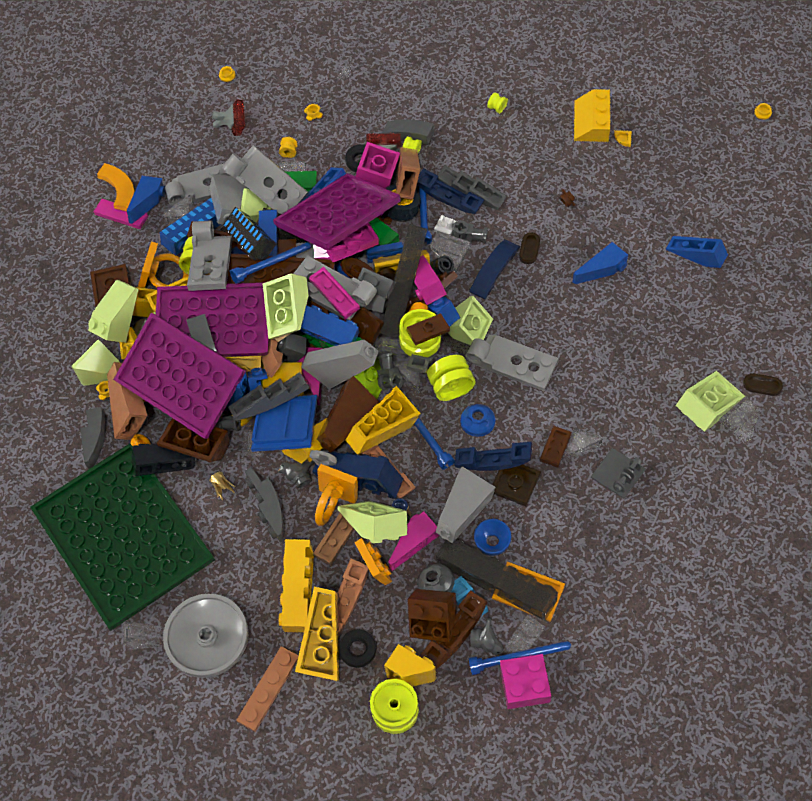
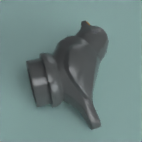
(297, 472)
(486, 639)

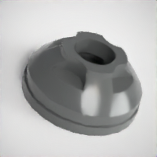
(444, 581)

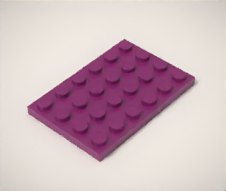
(337, 211)
(233, 315)
(179, 375)

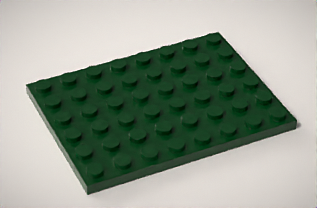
(121, 537)

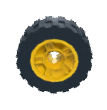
(406, 208)

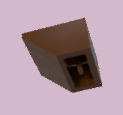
(431, 614)

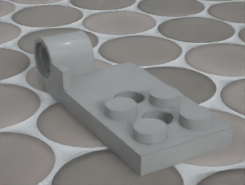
(253, 171)
(192, 185)
(205, 249)
(360, 291)
(496, 356)

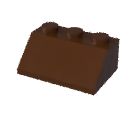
(185, 441)

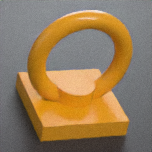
(151, 264)
(337, 485)

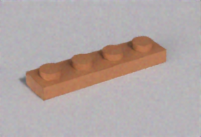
(267, 689)

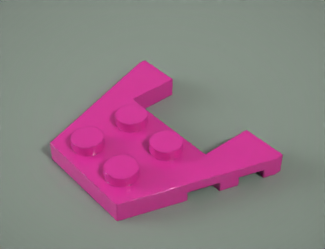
(356, 242)

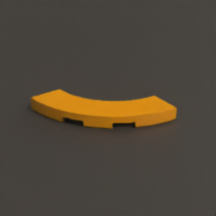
(121, 182)

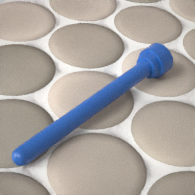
(423, 215)
(239, 274)
(442, 457)
(478, 665)

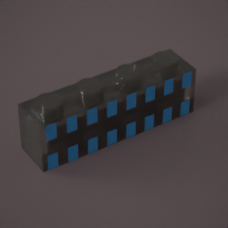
(249, 235)

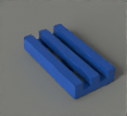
(383, 251)

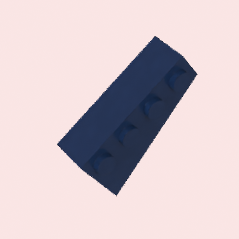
(372, 472)

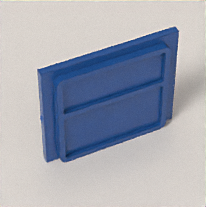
(285, 425)

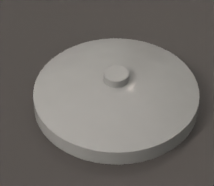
(205, 635)

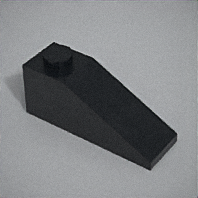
(156, 459)

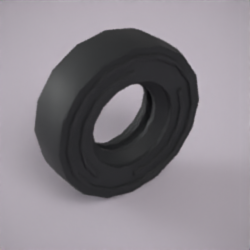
(350, 155)
(362, 660)

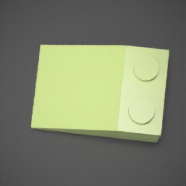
(285, 304)
(114, 313)
(709, 400)
(375, 520)

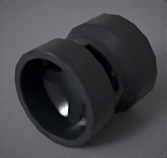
(442, 264)

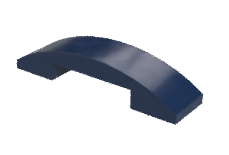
(448, 195)
(493, 268)
(493, 459)

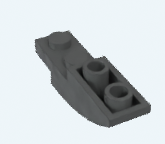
(269, 504)

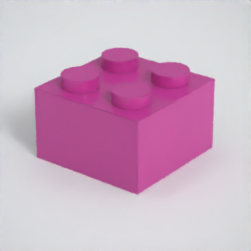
(377, 165)
(525, 681)

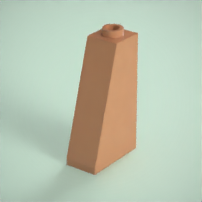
(407, 172)
(126, 407)

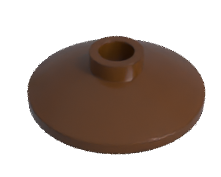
(353, 267)

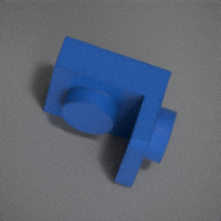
(255, 377)

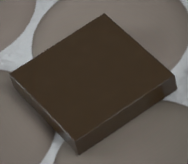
(516, 483)

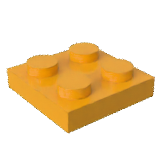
(372, 559)

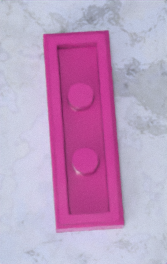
(106, 210)
(334, 293)

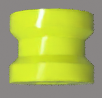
(497, 102)
(412, 144)

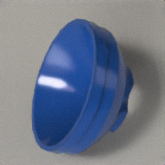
(477, 427)
(496, 528)

